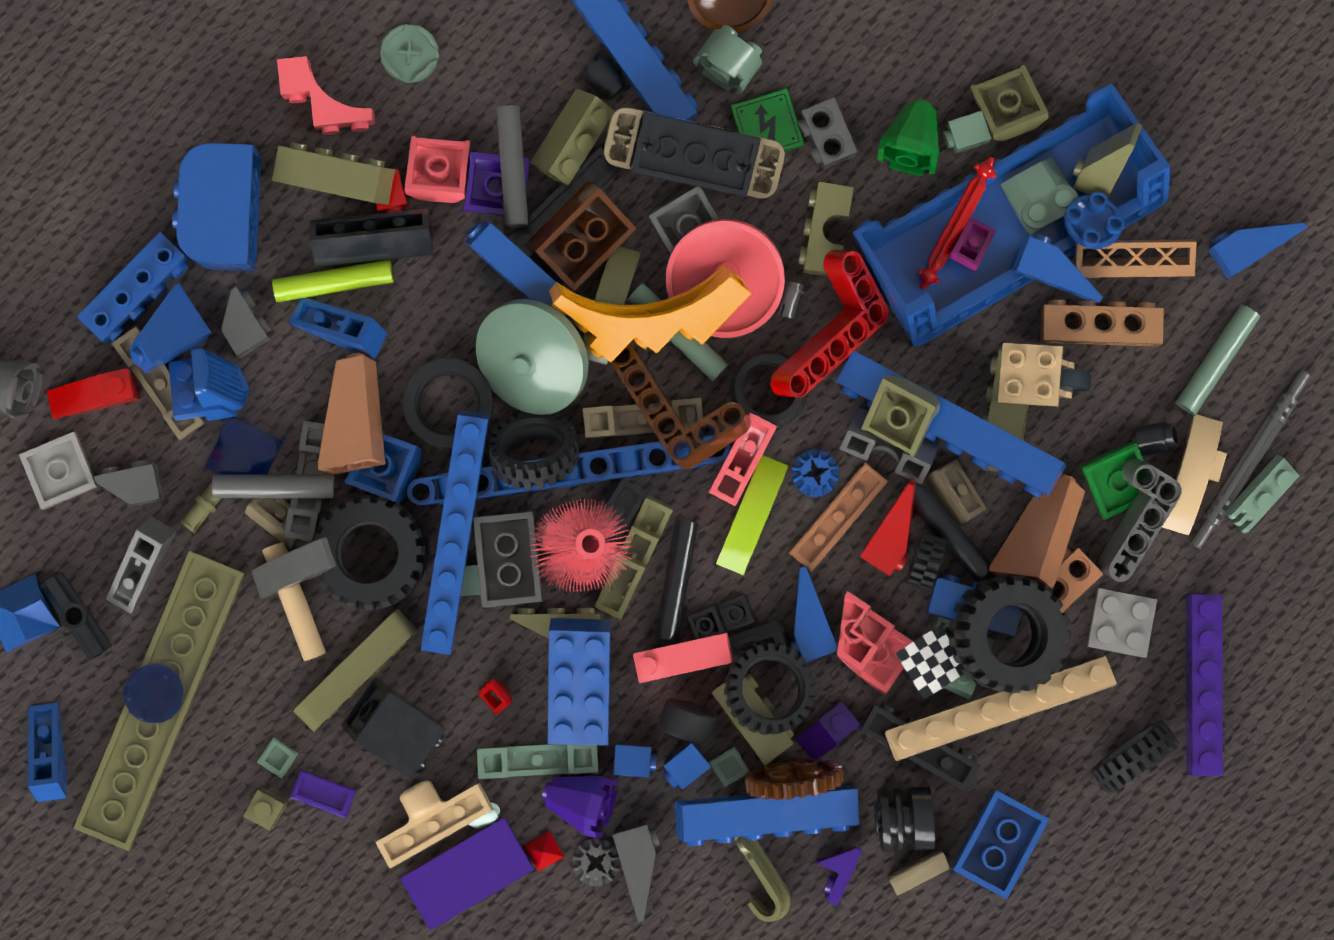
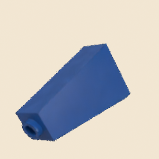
(510, 262)

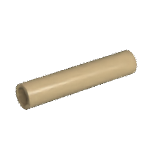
(298, 612)

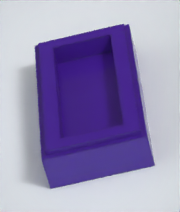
(323, 793)

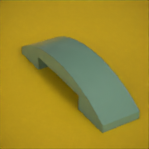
(536, 760)

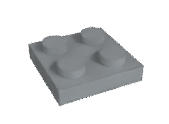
(58, 470)
(1121, 623)

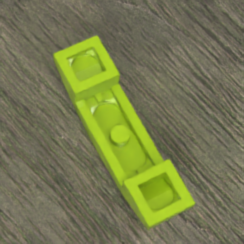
(752, 515)

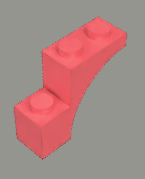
(328, 115)

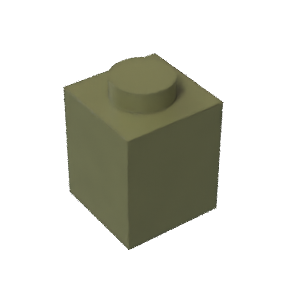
(265, 809)

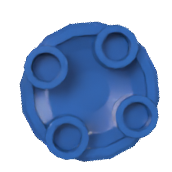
(1093, 221)

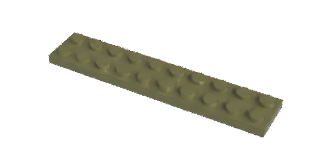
(140, 749)

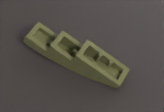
(645, 536)

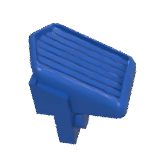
(206, 387)

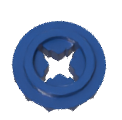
(808, 484)

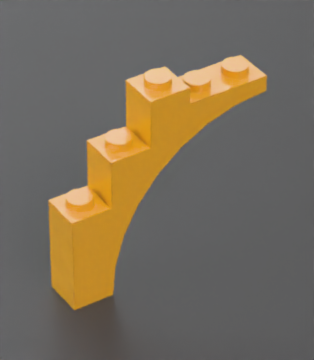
(653, 324)

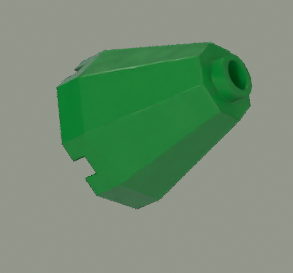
(912, 140)

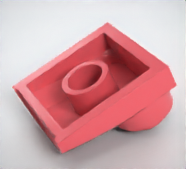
(437, 170)

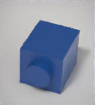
(634, 760)

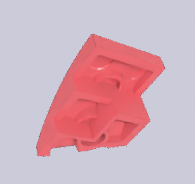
(870, 645)

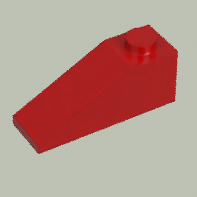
(93, 393)
(891, 539)

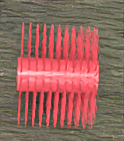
(580, 546)

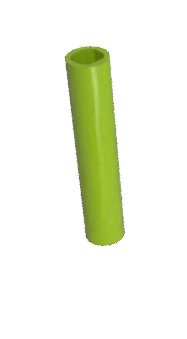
(332, 280)

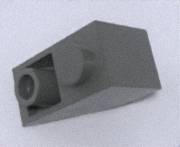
(241, 324)
(134, 485)

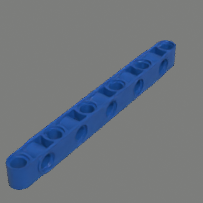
(621, 463)

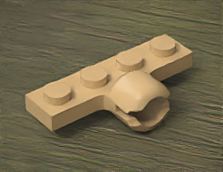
(431, 819)

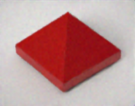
(501, 691)
(543, 851)

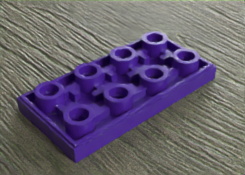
(467, 873)

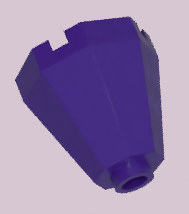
(582, 801)

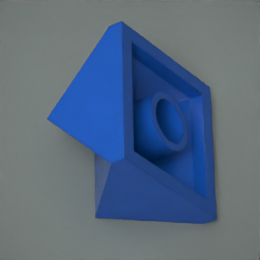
(25, 613)

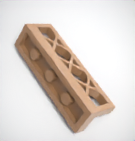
(1138, 266)

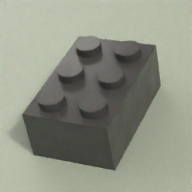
(505, 561)

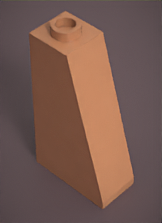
(353, 418)
(1041, 535)

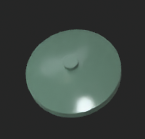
(532, 356)

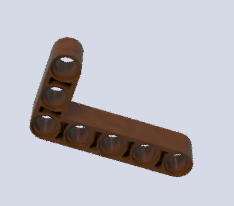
(665, 414)

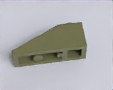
(1105, 162)

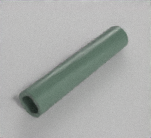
(701, 355)
(1217, 359)

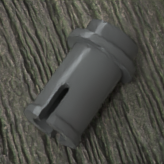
(790, 300)

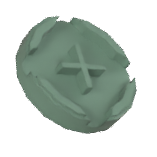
(409, 53)

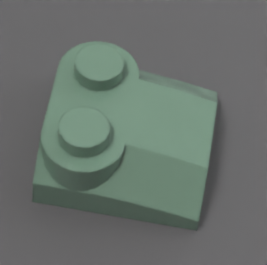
(1039, 195)

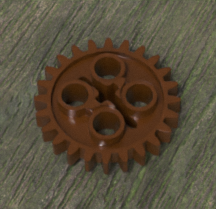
(810, 774)

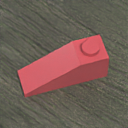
(742, 461)
(683, 658)

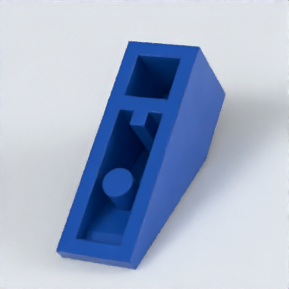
(1248, 245)
(1049, 265)
(339, 327)
(810, 627)
(46, 753)

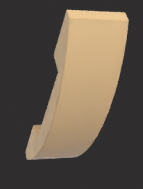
(1194, 472)

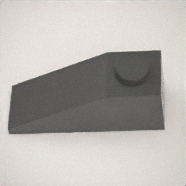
(140, 563)
(637, 859)

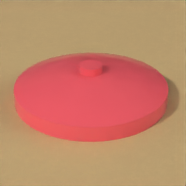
(743, 251)

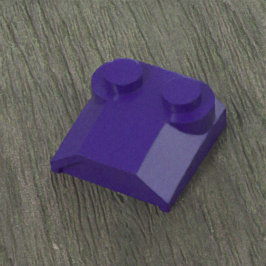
(485, 184)

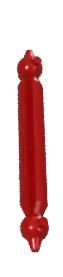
(956, 223)

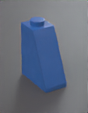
(169, 332)

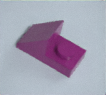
(972, 244)

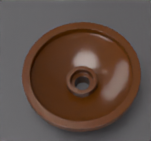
(733, 13)

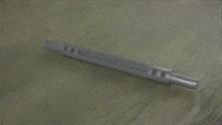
(1250, 459)

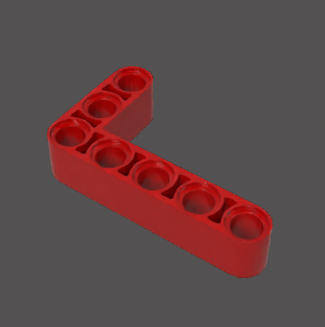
(862, 316)

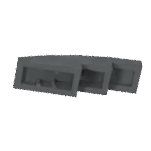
(293, 567)

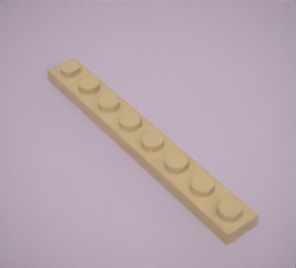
(999, 709)

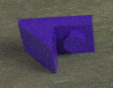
(827, 731)
(843, 864)

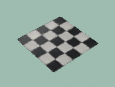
(930, 662)

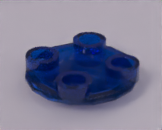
(153, 693)

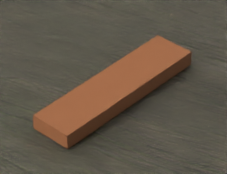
(838, 517)

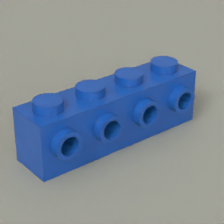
(134, 288)

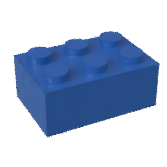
(999, 843)

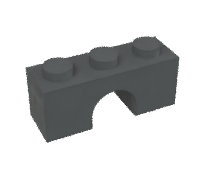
(862, 443)

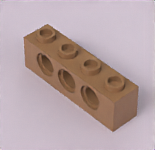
(1148, 333)

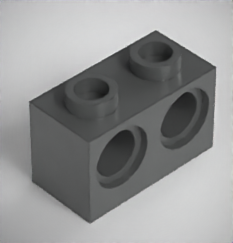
(834, 132)

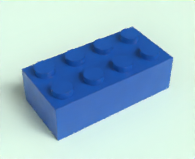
(579, 681)

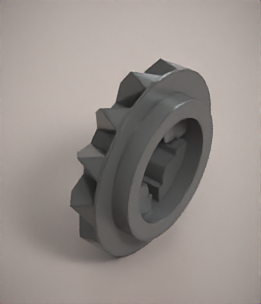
(610, 862)

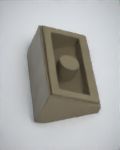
(956, 492)
(272, 516)
(918, 872)

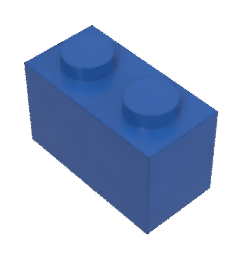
(685, 766)

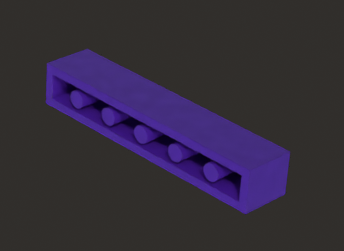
(1204, 685)

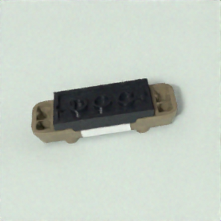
(693, 153)

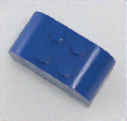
(219, 206)

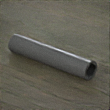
(512, 166)
(273, 486)

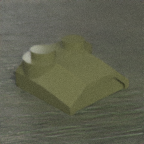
(1010, 104)
(901, 413)

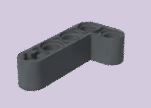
(1134, 522)

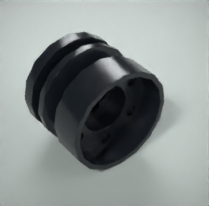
(905, 819)

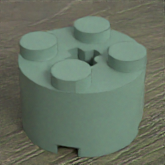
(729, 59)

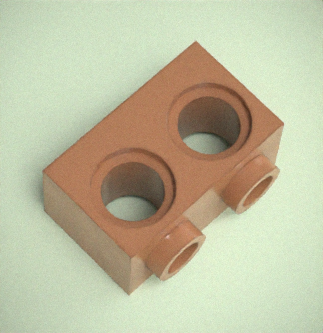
(1074, 587)

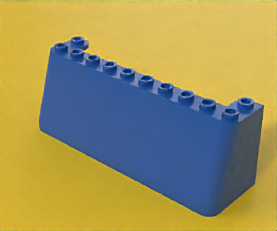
(906, 242)

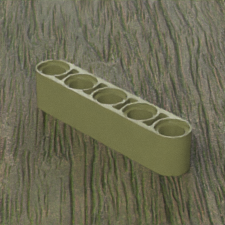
(355, 670)

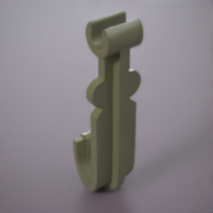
(769, 878)

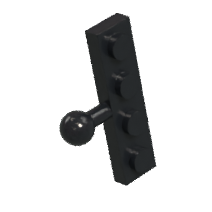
(626, 501)

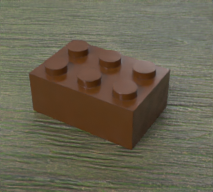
(581, 235)

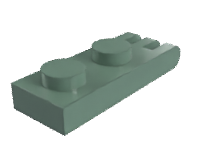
(1262, 494)

